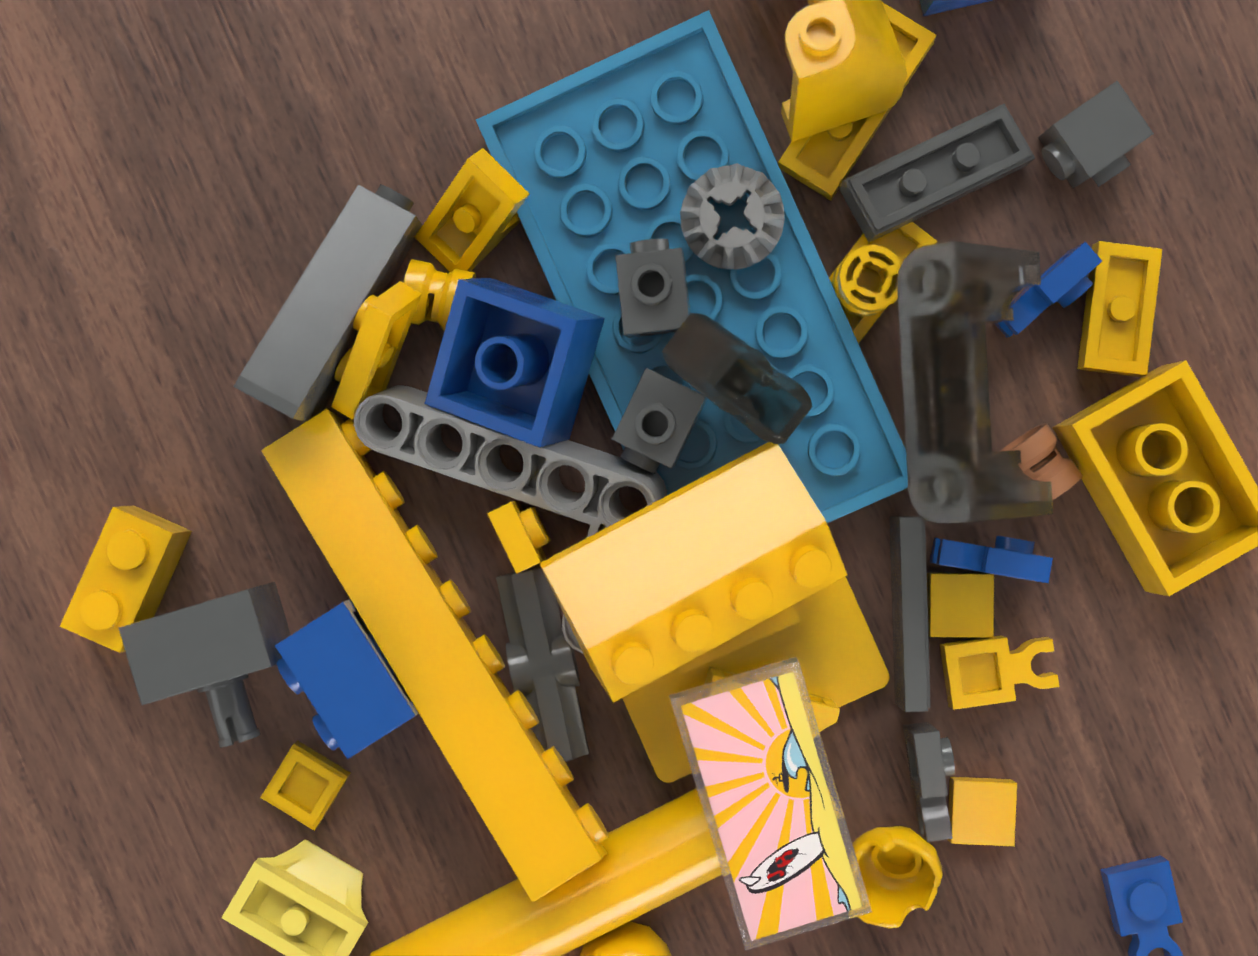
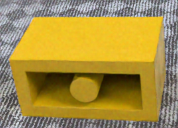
(125, 575)

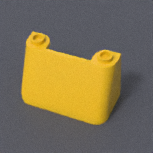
(841, 65)

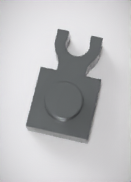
(929, 764)

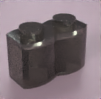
(737, 378)

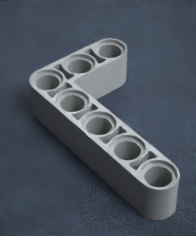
(481, 463)

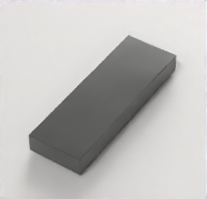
(936, 172)
(910, 613)

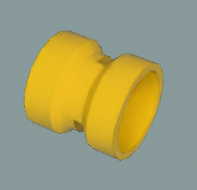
(430, 282)
(858, 285)

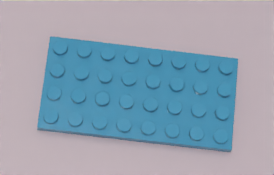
(611, 168)

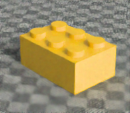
(1165, 478)

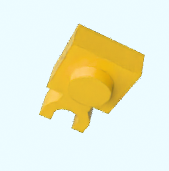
(985, 670)

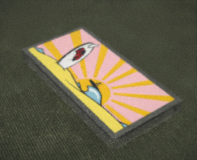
(770, 803)

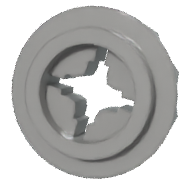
(738, 247)

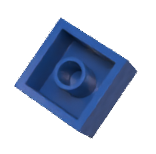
(514, 361)
(344, 680)

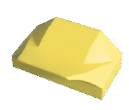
(301, 903)

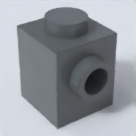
(1094, 138)
(652, 288)
(658, 421)

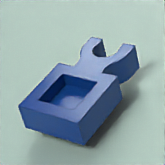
(1060, 282)
(1008, 558)
(1143, 904)

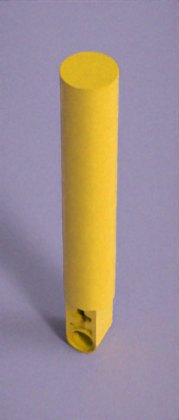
(643, 869)

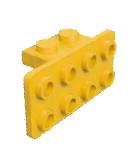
(820, 631)

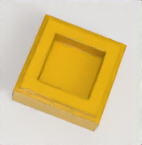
(960, 605)
(305, 785)
(982, 811)

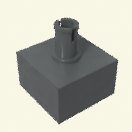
(210, 651)

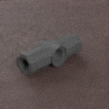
(543, 661)

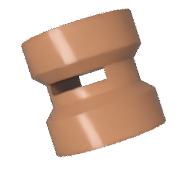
(1043, 461)

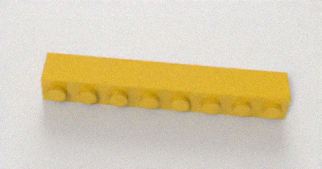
(436, 655)

